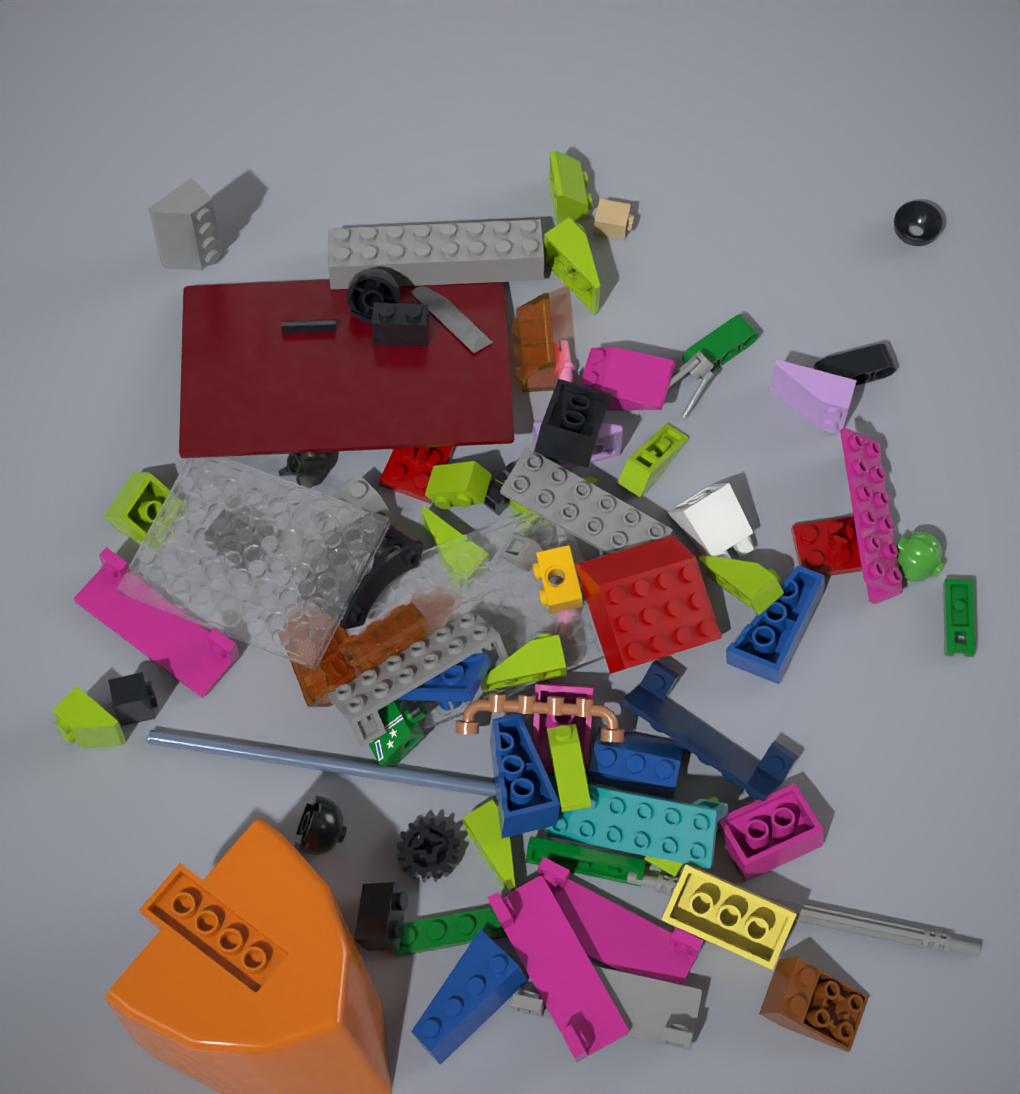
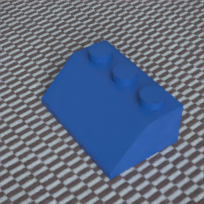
(636, 764)

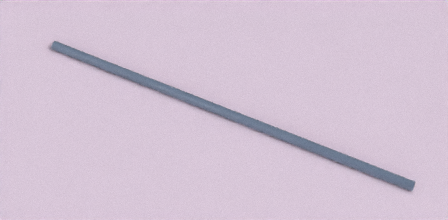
(323, 763)

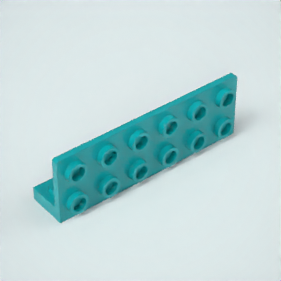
(643, 825)

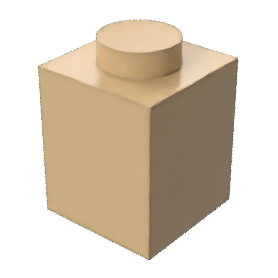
(613, 219)

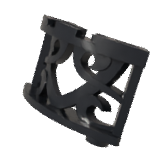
(387, 565)

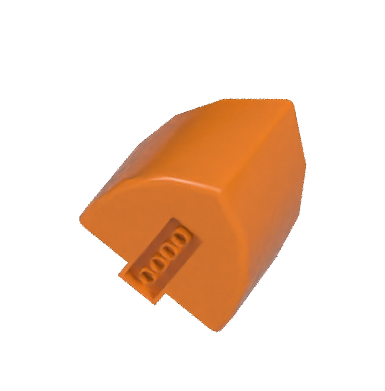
(255, 979)

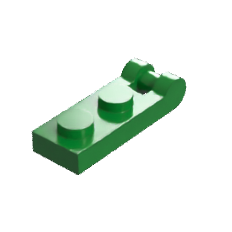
(958, 617)

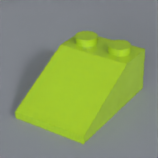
(572, 262)

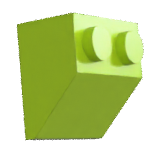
(568, 188)
(137, 505)
(86, 722)

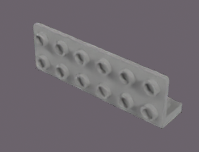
(579, 505)
(412, 667)
(648, 1006)

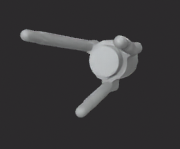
(698, 366)

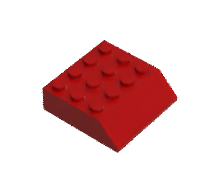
(647, 603)

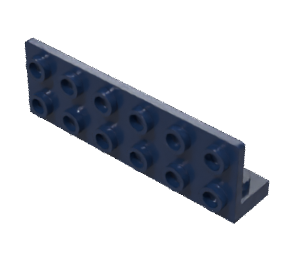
(756, 777)

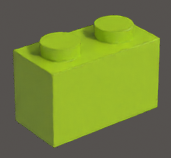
(458, 485)

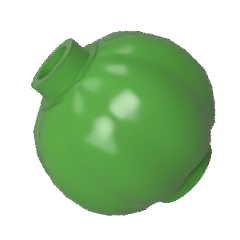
(919, 556)

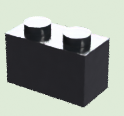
(400, 324)
(133, 698)
(381, 916)

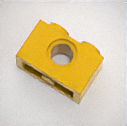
(558, 563)

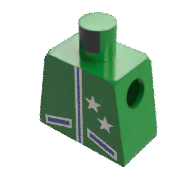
(402, 731)

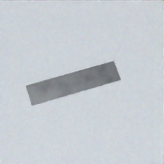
(452, 318)

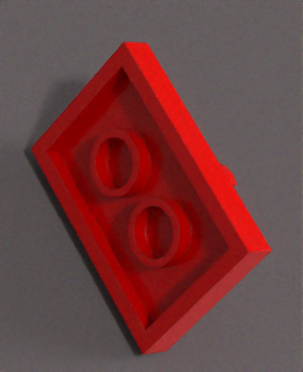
(411, 469)
(828, 546)

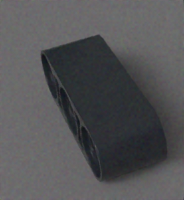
(861, 364)

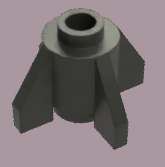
(307, 467)

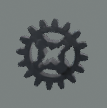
(439, 848)

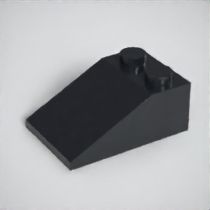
(572, 423)

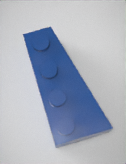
(774, 635)
(521, 783)
(468, 997)

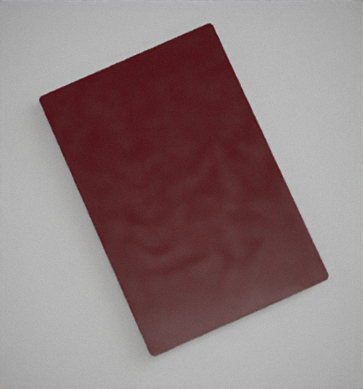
(335, 391)

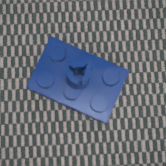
(455, 684)

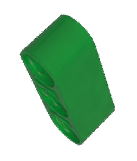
(724, 342)

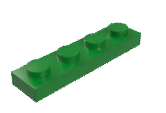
(585, 860)
(448, 931)

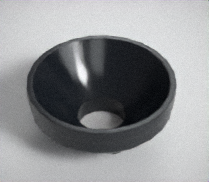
(921, 215)

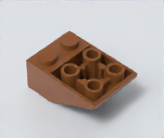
(813, 1003)

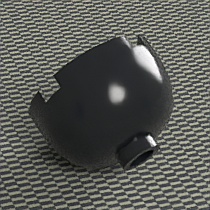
(369, 287)
(320, 827)

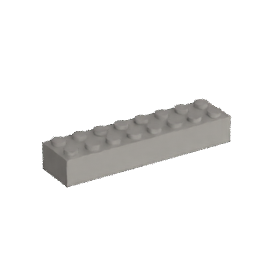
(439, 252)

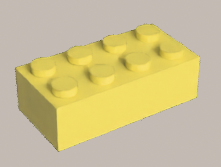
(729, 916)

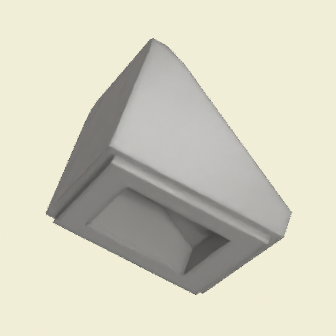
(520, 551)

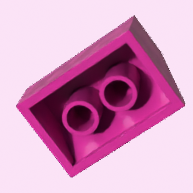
(770, 832)

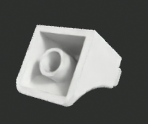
(714, 521)

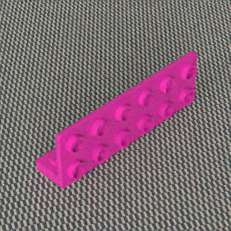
(871, 516)
(168, 640)
(618, 935)
(559, 968)

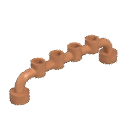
(554, 706)

